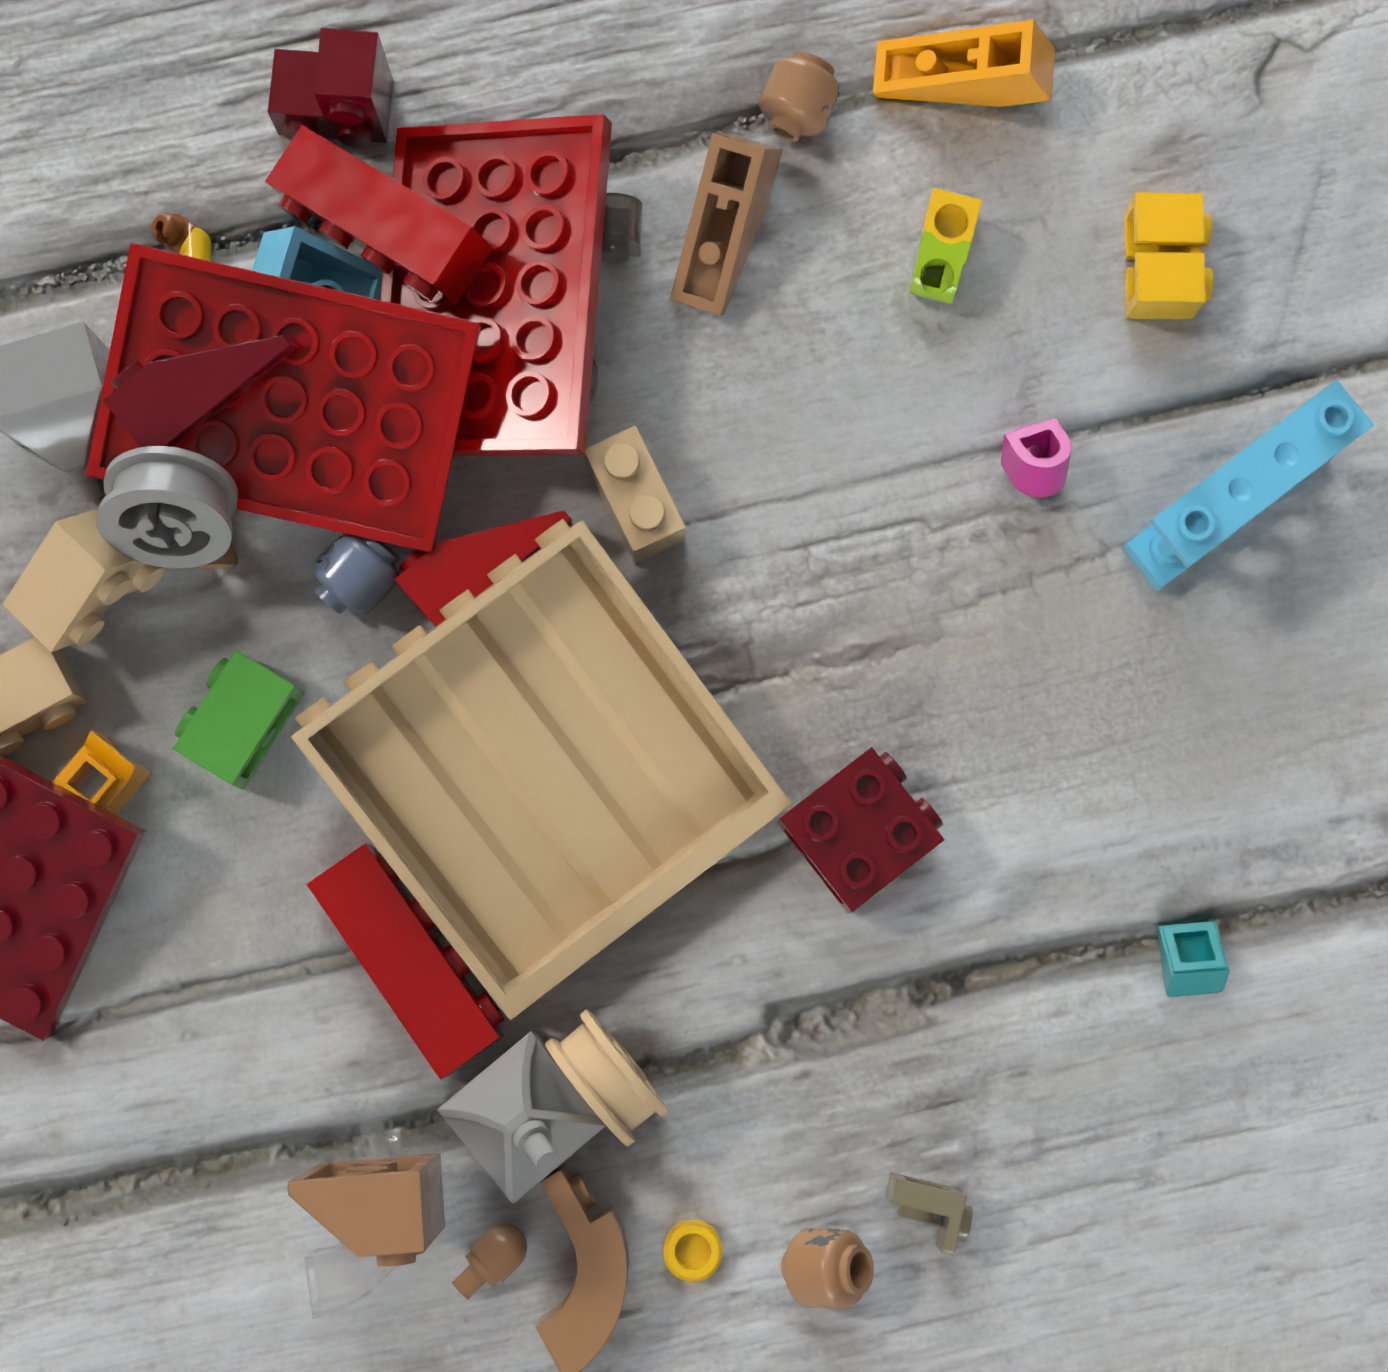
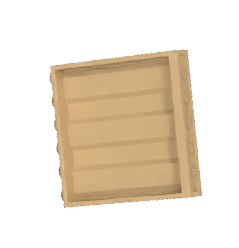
(540, 766)

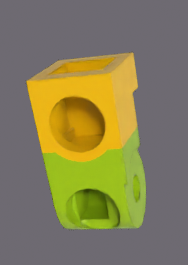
(944, 245)

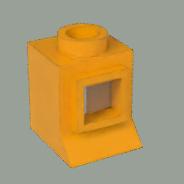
(102, 774)

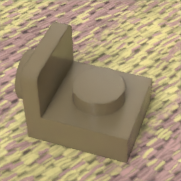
(923, 1199)

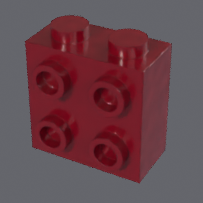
(862, 829)

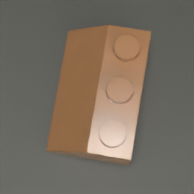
(377, 1204)

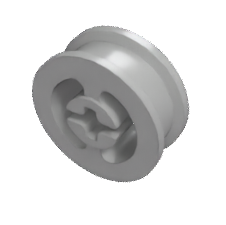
(167, 507)

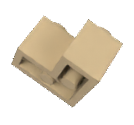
(74, 583)

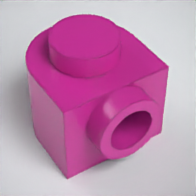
(1037, 458)

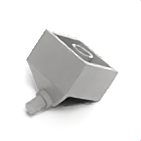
(53, 399)
(521, 1117)

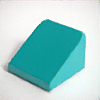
(1192, 959)

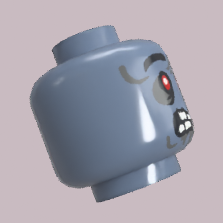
(355, 573)

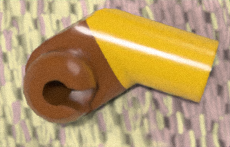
(182, 236)

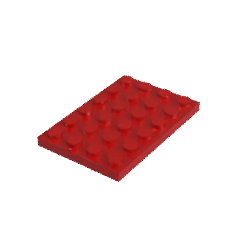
(541, 206)
(339, 432)

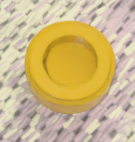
(692, 1250)

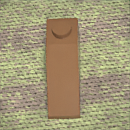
(724, 220)

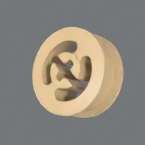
(607, 1077)

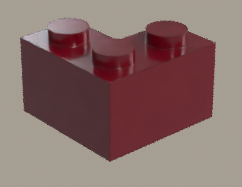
(335, 91)

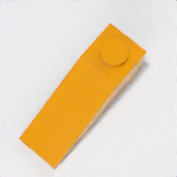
(968, 66)

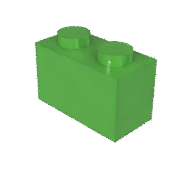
(236, 719)

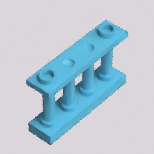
(1247, 485)

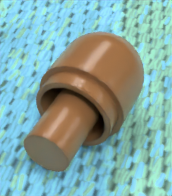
(492, 1258)

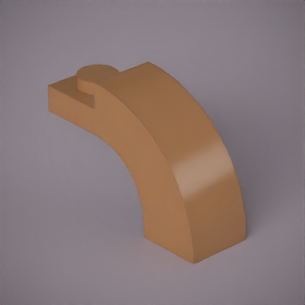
(590, 1311)

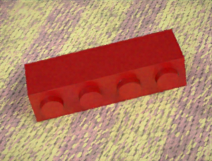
(379, 215)
(407, 960)

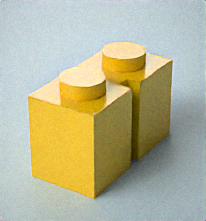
(1166, 242)

